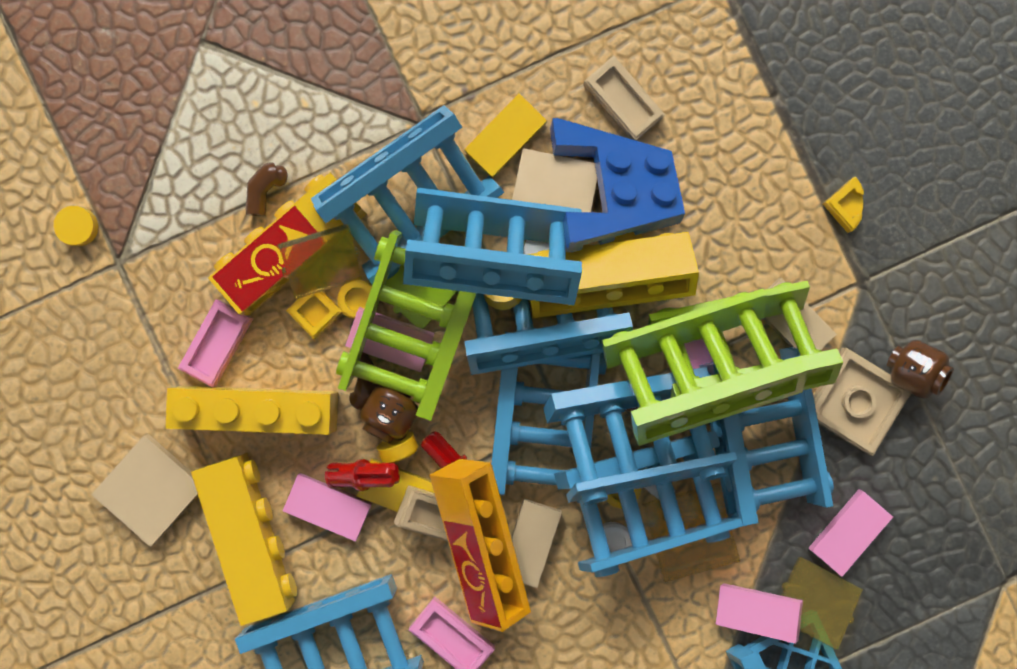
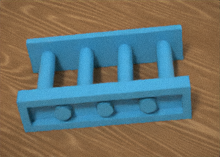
(372, 179)
(485, 270)
(538, 345)
(609, 402)
(510, 432)
(739, 496)
(607, 562)
(338, 612)

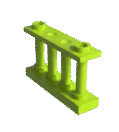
(783, 299)
(436, 354)
(714, 402)

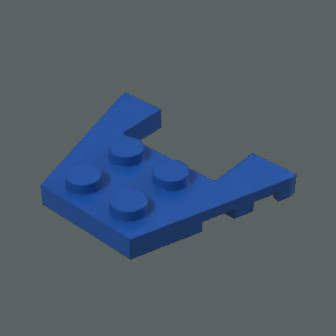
(634, 184)

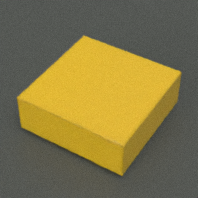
(314, 313)

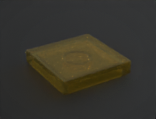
(696, 555)

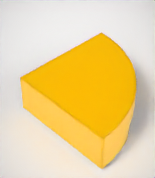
(847, 204)

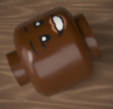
(920, 369)
(388, 414)

